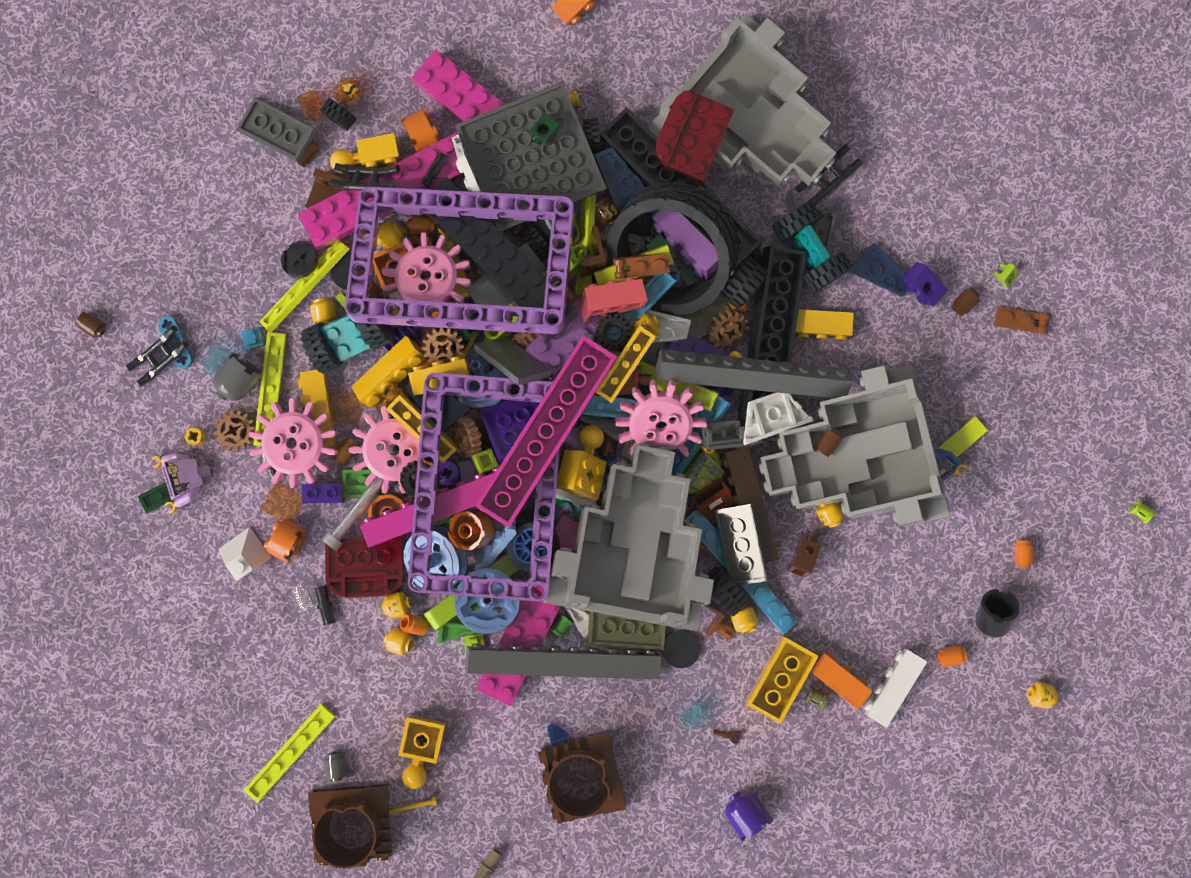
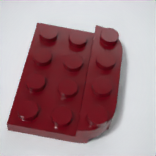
(692, 134)
(364, 570)

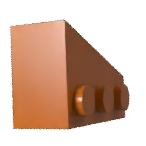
(571, 10)
(841, 680)

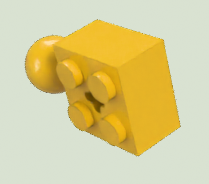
(372, 152)
(580, 470)
(414, 775)

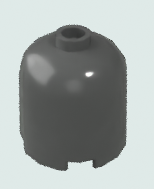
(235, 378)

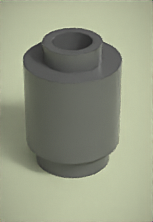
(335, 766)

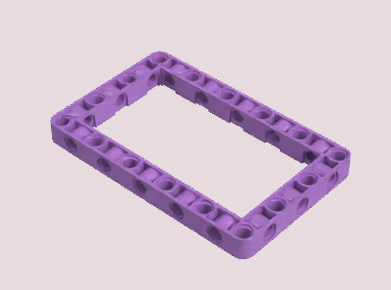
(458, 314)
(427, 486)

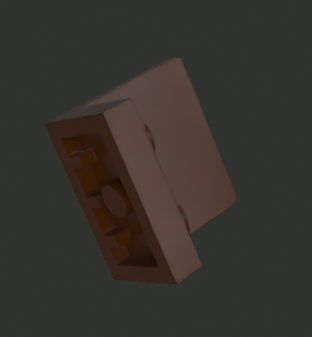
(321, 188)
(595, 261)

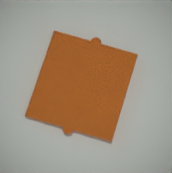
(344, 406)
(282, 503)

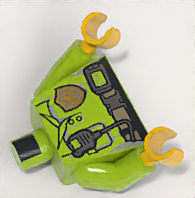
(703, 470)

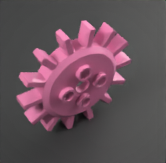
(441, 263)
(664, 406)
(307, 431)
(377, 460)

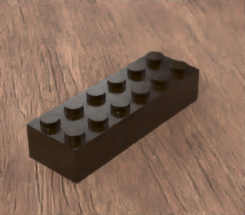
(747, 491)

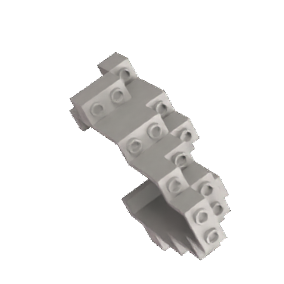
(770, 122)
(878, 466)
(635, 551)

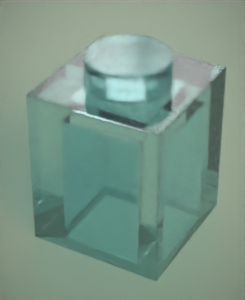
(213, 360)
(692, 716)

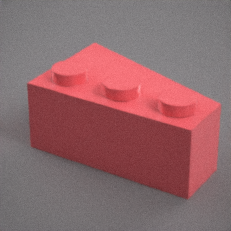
(612, 298)

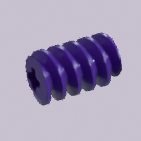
(410, 331)
(454, 477)

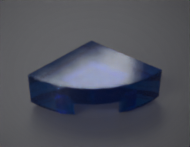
(557, 734)

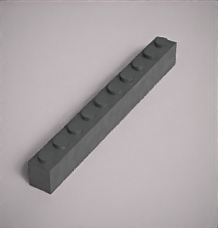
(753, 374)
(560, 662)

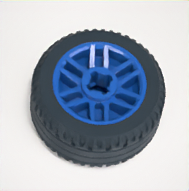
(520, 546)

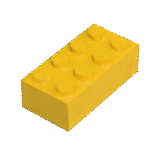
(781, 679)

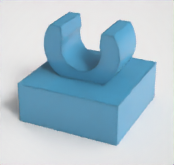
(252, 338)

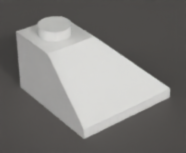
(244, 554)

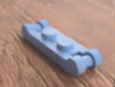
(495, 546)

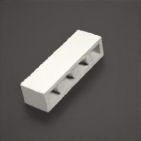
(895, 687)

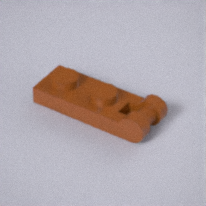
(642, 265)
(1021, 320)

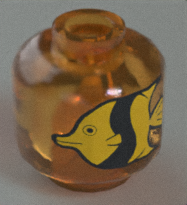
(346, 91)
(606, 212)

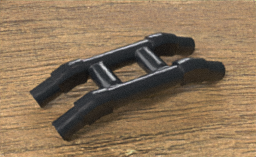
(357, 172)
(840, 176)
(147, 355)

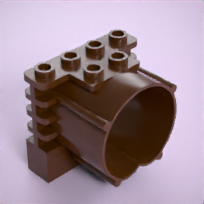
(609, 796)
(372, 802)

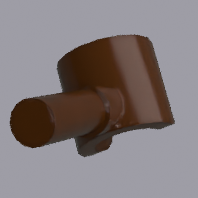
(727, 735)

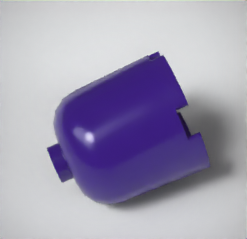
(746, 814)

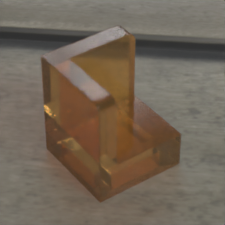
(311, 105)

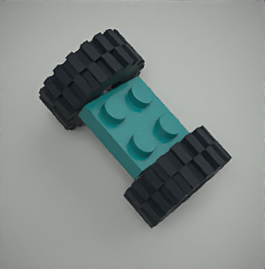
(799, 224)
(341, 339)

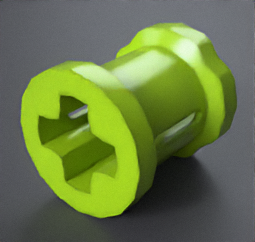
(1142, 511)

